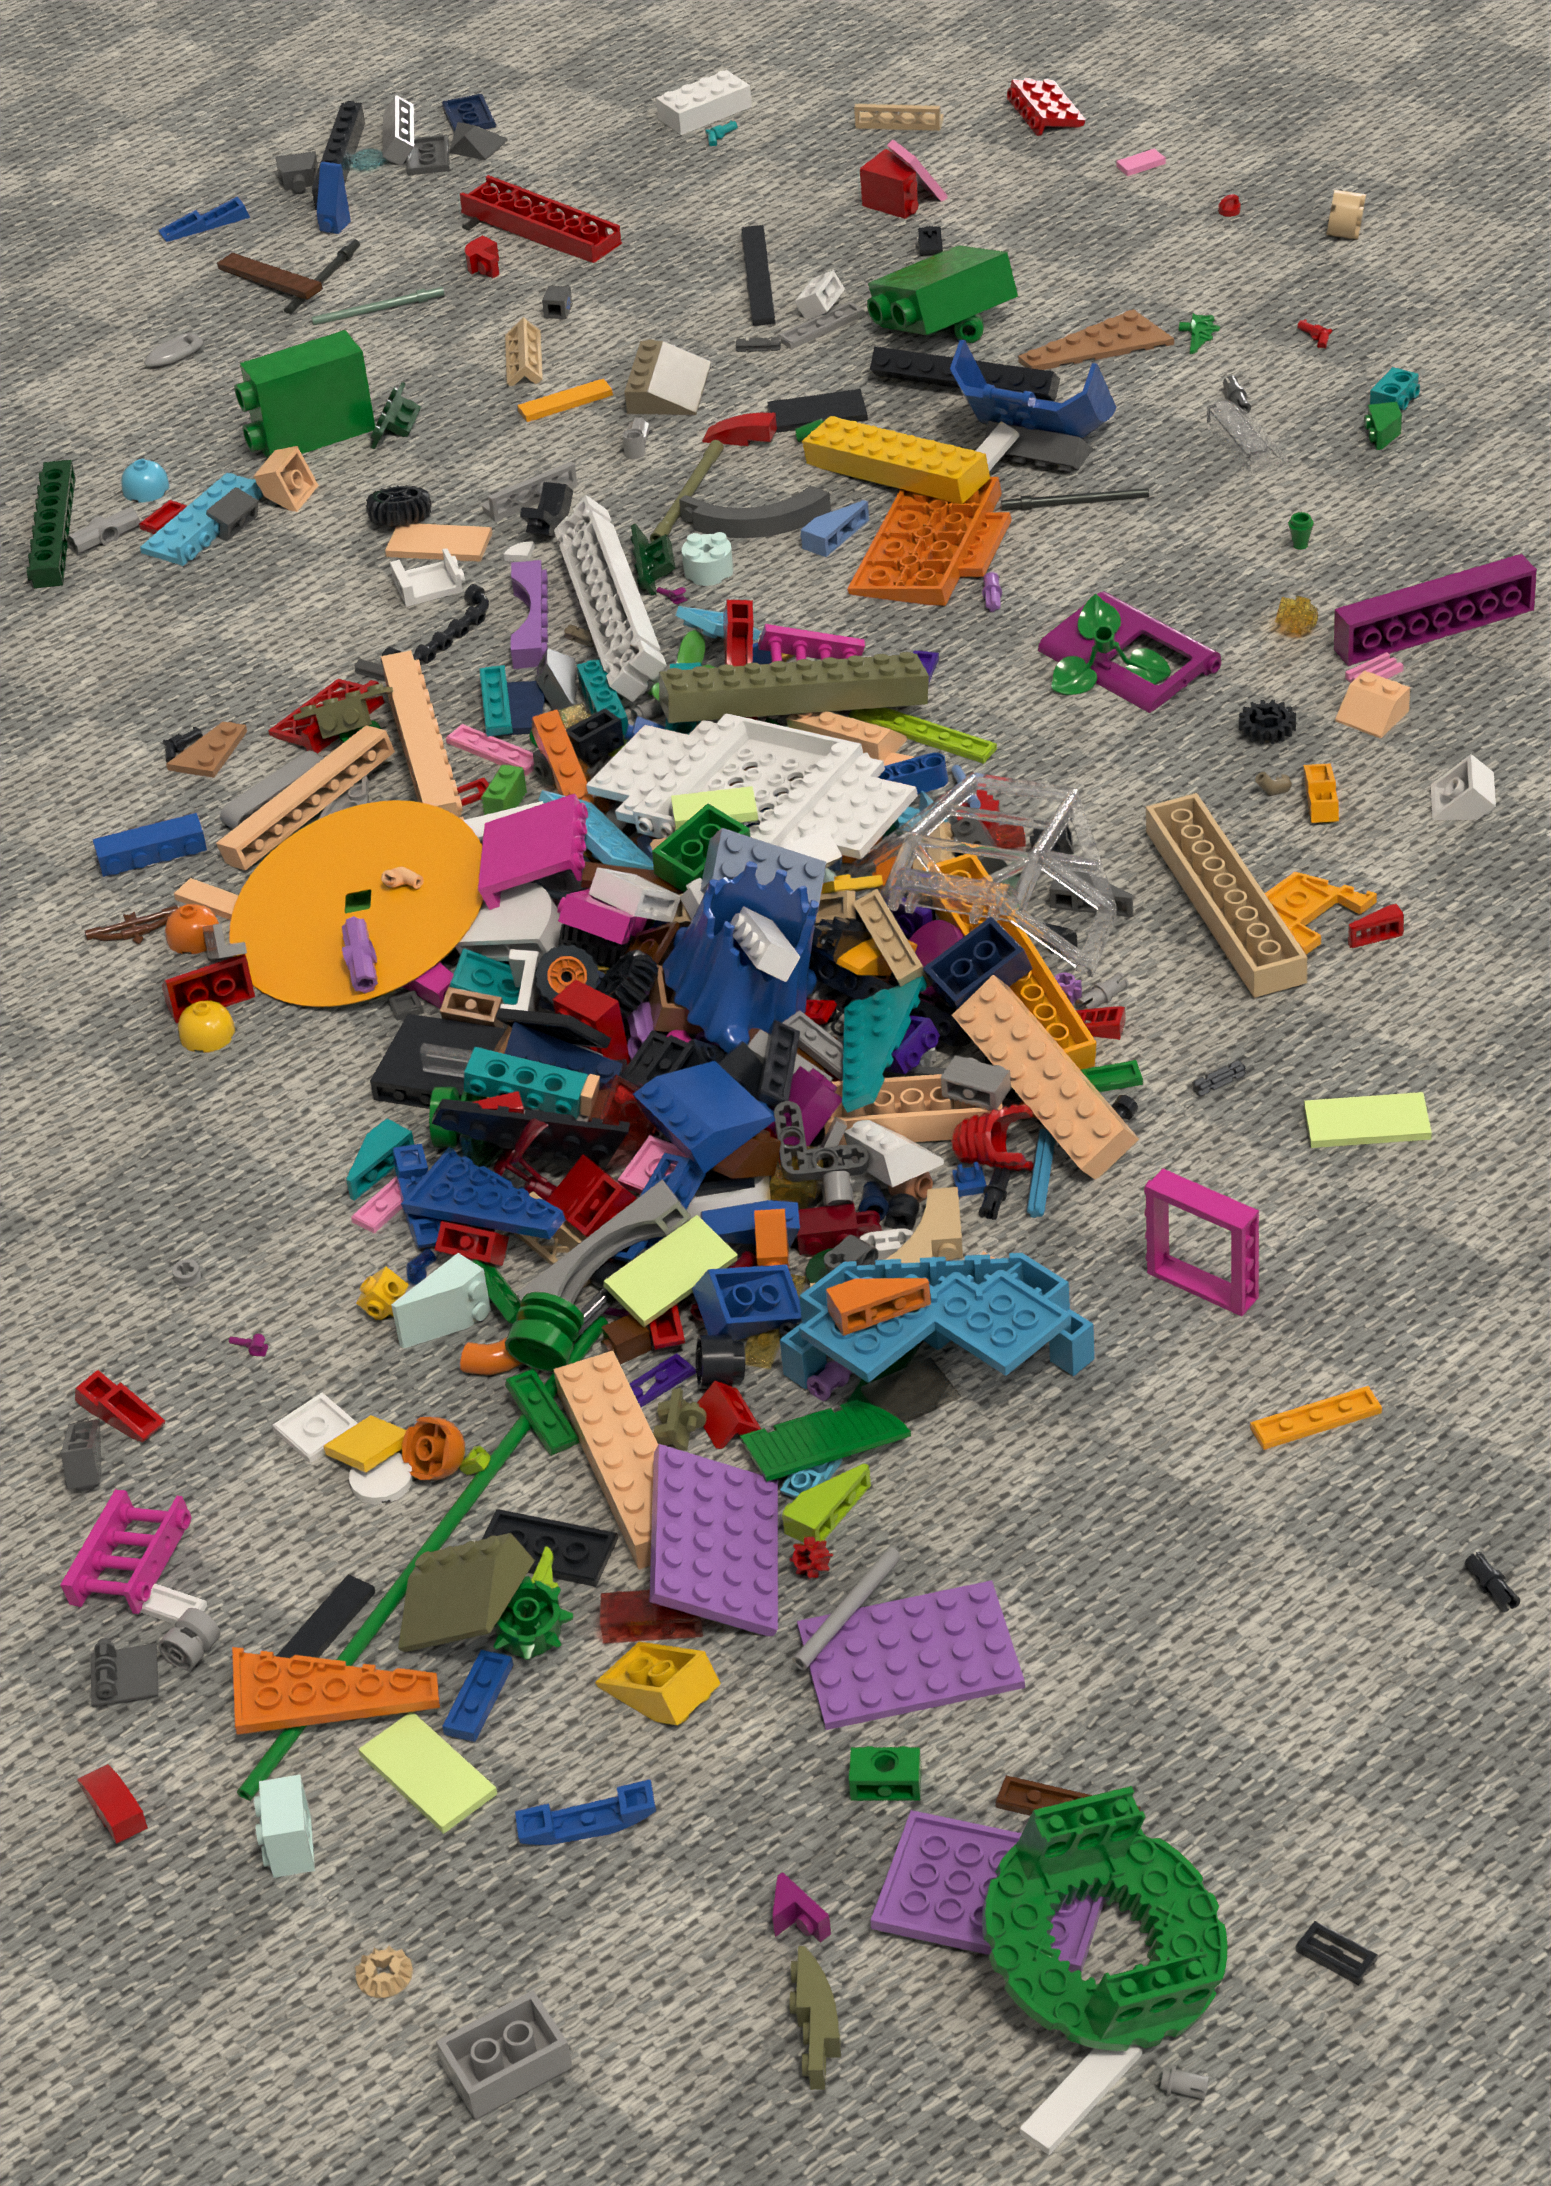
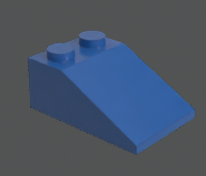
(747, 1300)

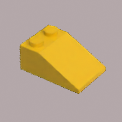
(661, 1681)

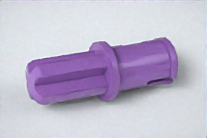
(992, 591)

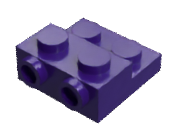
(918, 1040)

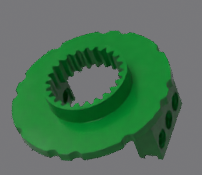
(1101, 1851)

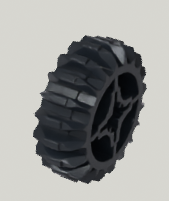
(398, 506)
(630, 980)

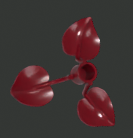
(534, 1183)

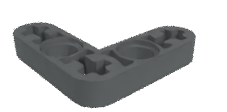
(808, 1159)

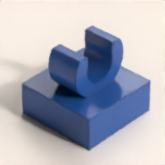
(969, 1180)

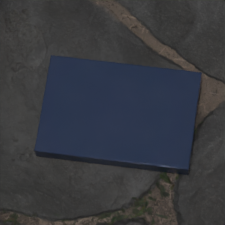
(469, 110)
(525, 702)

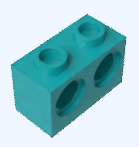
(1397, 387)

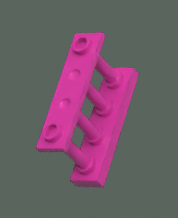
(807, 644)
(108, 1534)

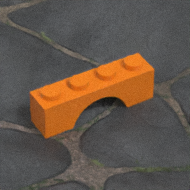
(559, 752)

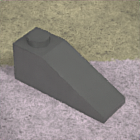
(1066, 900)
(82, 1455)

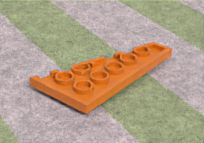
(314, 1690)

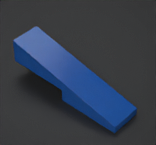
(194, 223)

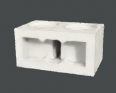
(819, 295)

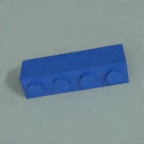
(149, 844)

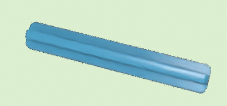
(1041, 1174)

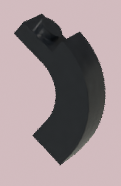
(551, 511)

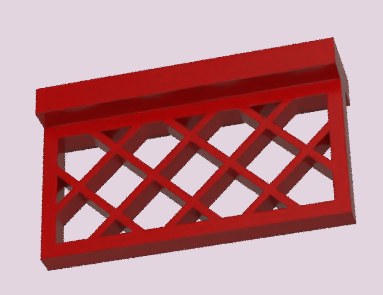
(311, 733)

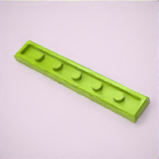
(928, 733)

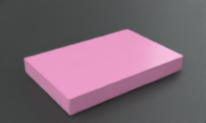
(922, 174)

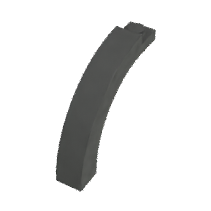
(756, 521)

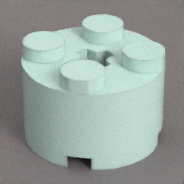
(707, 558)

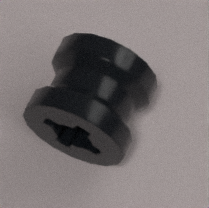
(902, 1211)

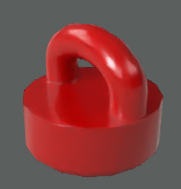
(1229, 206)

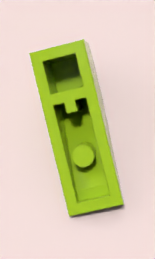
(825, 1505)

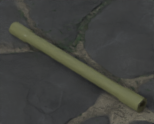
(709, 457)

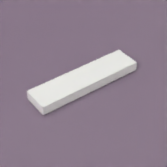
(1077, 2096)

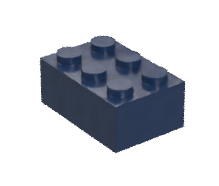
(973, 960)

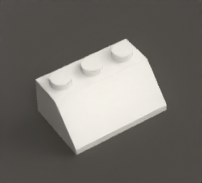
(890, 1153)

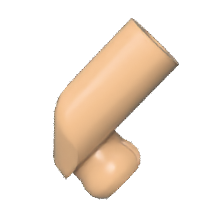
(401, 876)

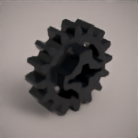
(1267, 721)

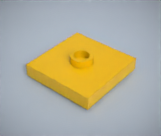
(845, 882)

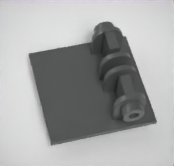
(123, 1673)

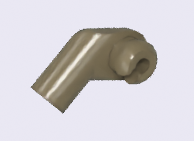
(1273, 787)

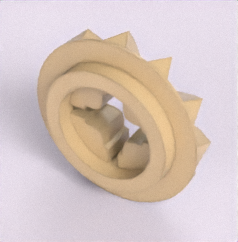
(384, 1984)

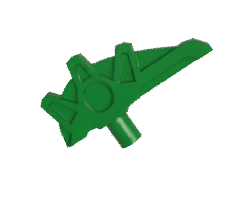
(1200, 329)

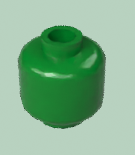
(972, 333)

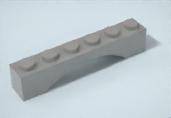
(649, 1216)

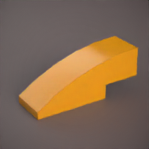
(1321, 793)
(867, 959)

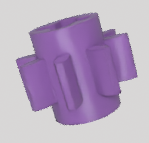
(1070, 986)

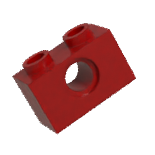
(472, 1243)

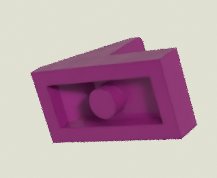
(793, 1906)

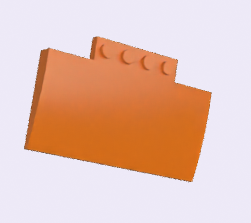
(930, 546)

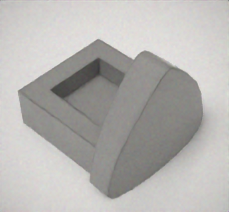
(834, 1134)

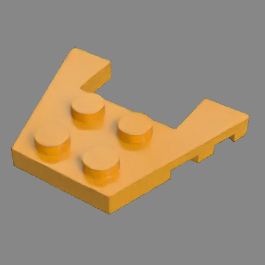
(1305, 897)

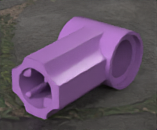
(640, 1027)

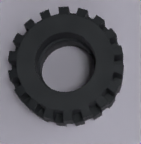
(602, 950)

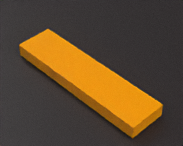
(565, 400)
(1315, 1417)

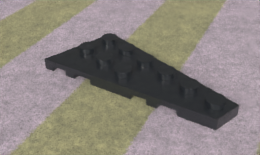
(558, 1143)

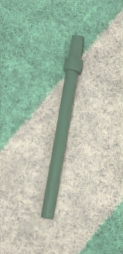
(420, 296)

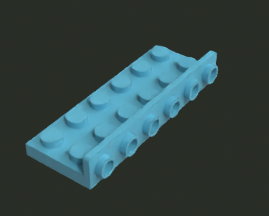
(192, 528)
(606, 840)

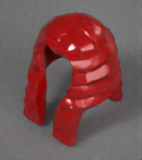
(984, 1138)

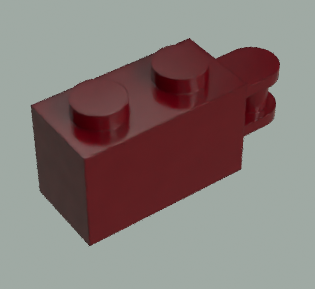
(829, 1225)

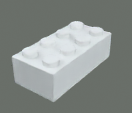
(703, 102)

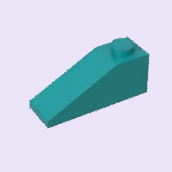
(376, 1156)

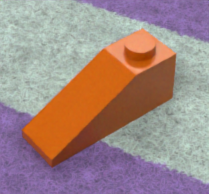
(874, 1300)

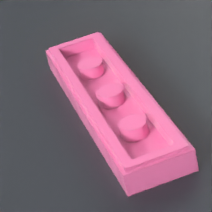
(491, 748)

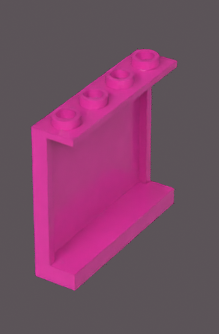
(532, 846)

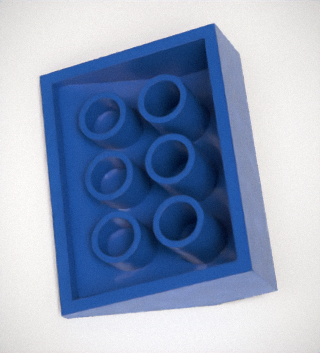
(703, 1112)

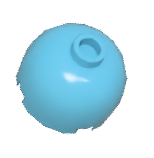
(144, 481)

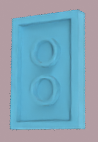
(708, 620)

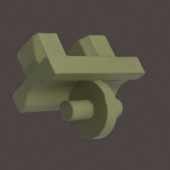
(679, 1420)

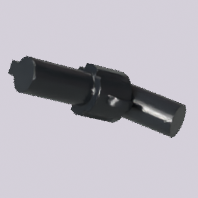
(179, 742)

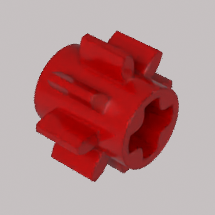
(811, 1557)

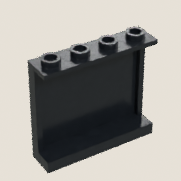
(401, 1072)

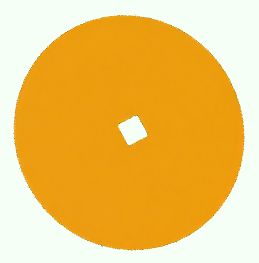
(298, 893)

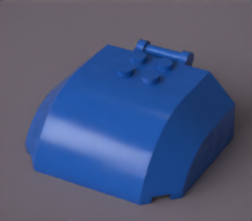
(1073, 417)

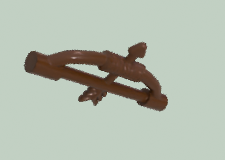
(131, 921)

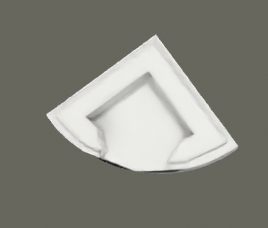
(519, 552)

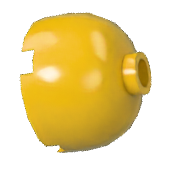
(205, 1027)

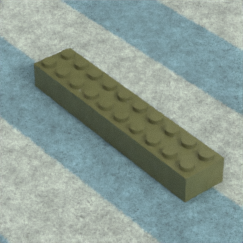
(793, 687)

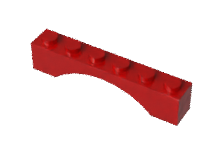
(738, 633)

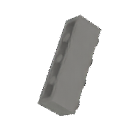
(398, 130)

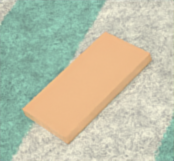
(428, 540)

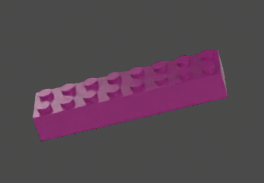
(1434, 609)

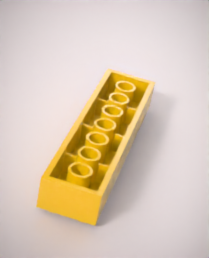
(896, 459)

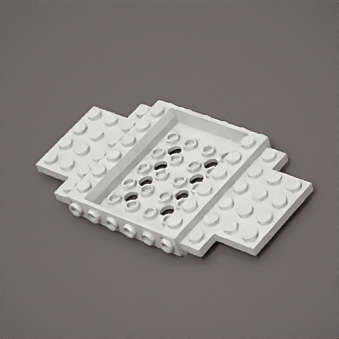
(835, 789)

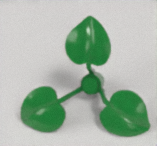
(1100, 622)

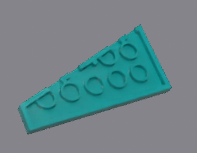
(870, 1035)

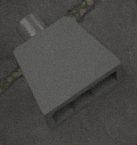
(297, 170)

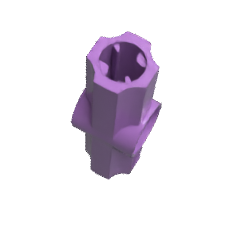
(359, 955)

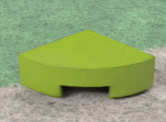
(475, 1461)

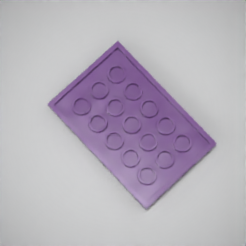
(714, 1541)
(914, 1656)
(941, 1885)

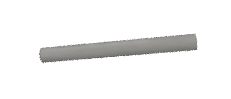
(846, 1608)

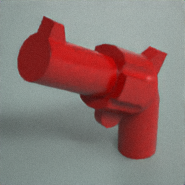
(1317, 332)

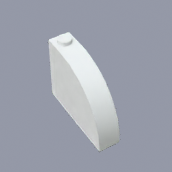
(522, 922)

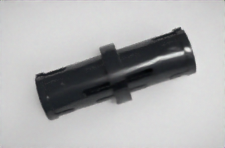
(1492, 1582)

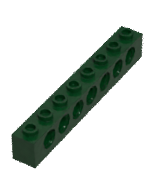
(52, 524)

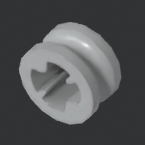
(182, 1267)

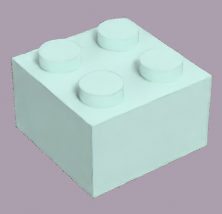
(284, 1826)

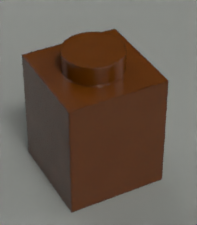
(626, 1339)

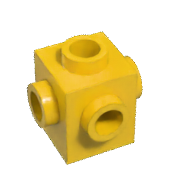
(380, 1292)

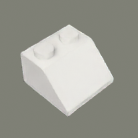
(1464, 792)

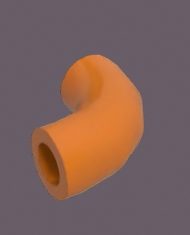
(487, 1358)

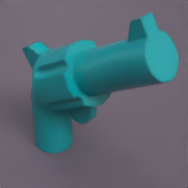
(719, 132)

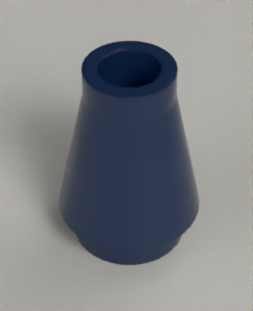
(873, 1199)

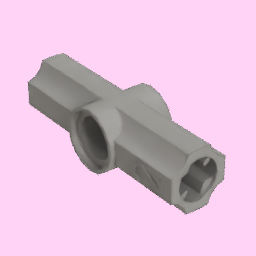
(103, 530)

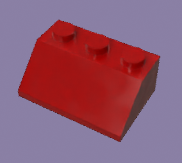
(221, 982)

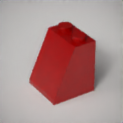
(889, 185)

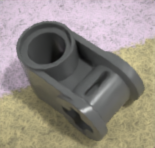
(850, 1250)

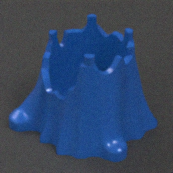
(716, 975)

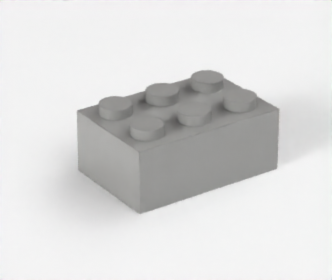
(504, 2054)

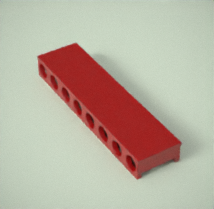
(541, 222)

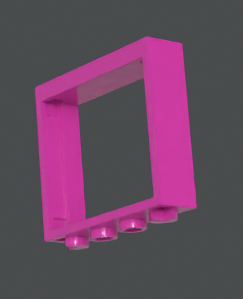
(1218, 1209)

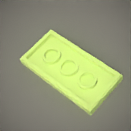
(1367, 1120)
(669, 1270)
(427, 1772)

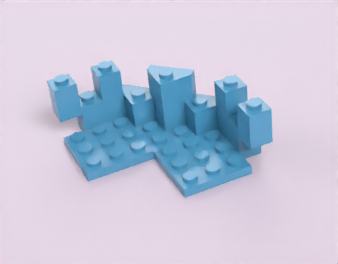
(985, 1305)

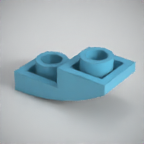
(809, 1478)

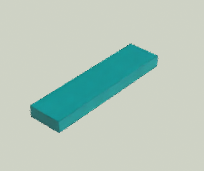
(495, 700)

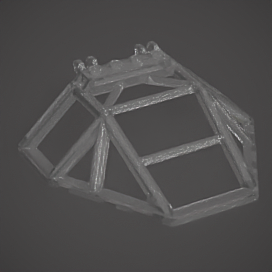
(988, 896)

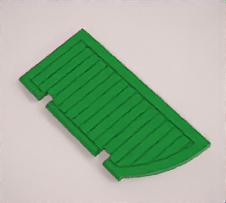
(822, 1438)

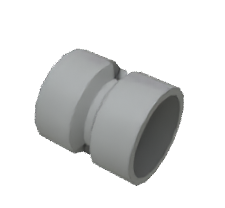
(189, 1639)

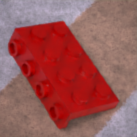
(1043, 105)

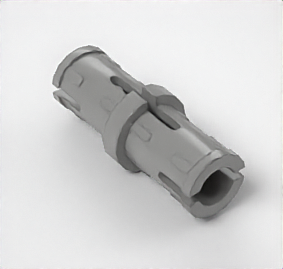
(1102, 992)

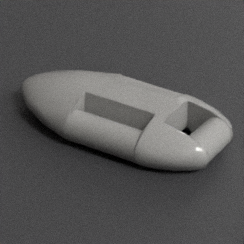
(174, 350)

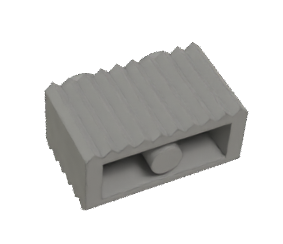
(975, 1082)

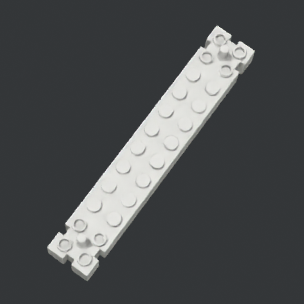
(610, 599)

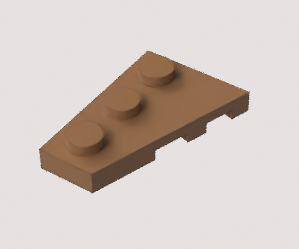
(210, 751)

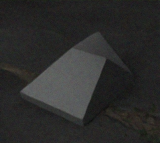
(475, 141)

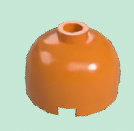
(185, 928)
(433, 1448)

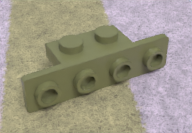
(343, 715)

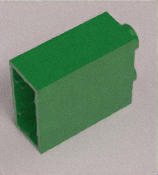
(942, 290)
(306, 395)

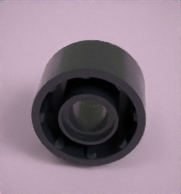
(719, 1360)

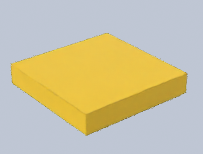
(366, 1443)

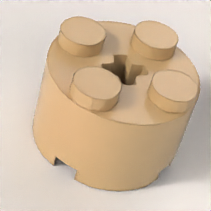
(1346, 214)

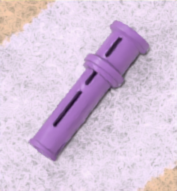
(828, 1380)

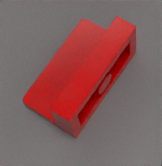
(726, 1414)

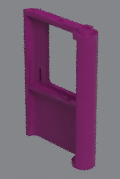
(1067, 641)

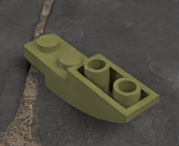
(816, 2014)

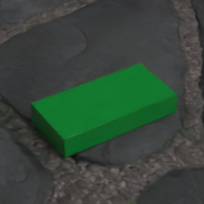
(1114, 1076)

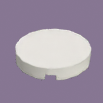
(383, 1482)

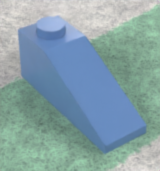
(832, 529)

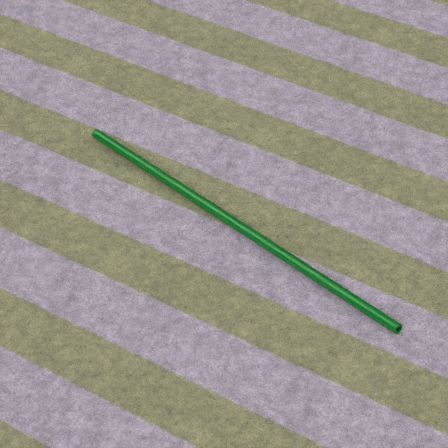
(433, 1543)

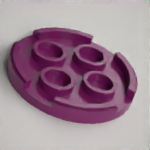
(932, 941)

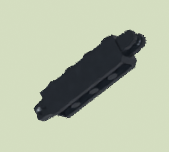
(838, 936)

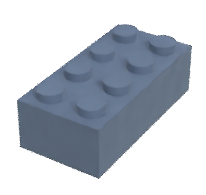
(731, 851)

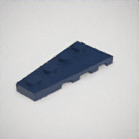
(546, 1049)

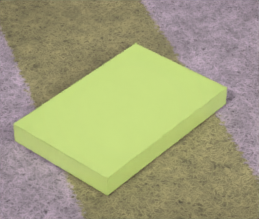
(735, 802)

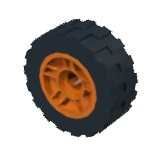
(556, 962)

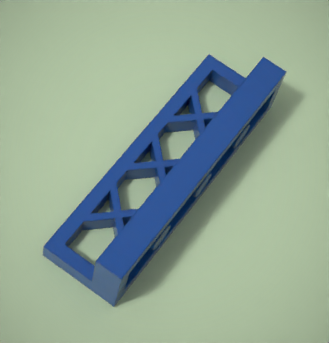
(682, 1181)

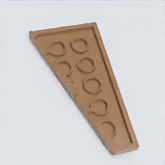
(1104, 340)

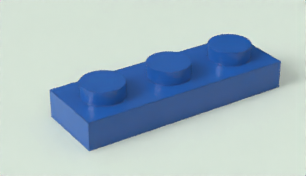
(477, 1695)

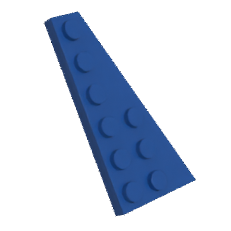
(479, 1197)

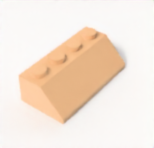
(875, 739)

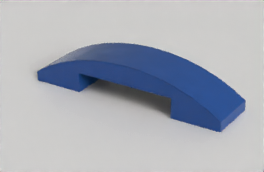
(410, 1169)
(594, 1819)

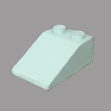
(442, 1303)

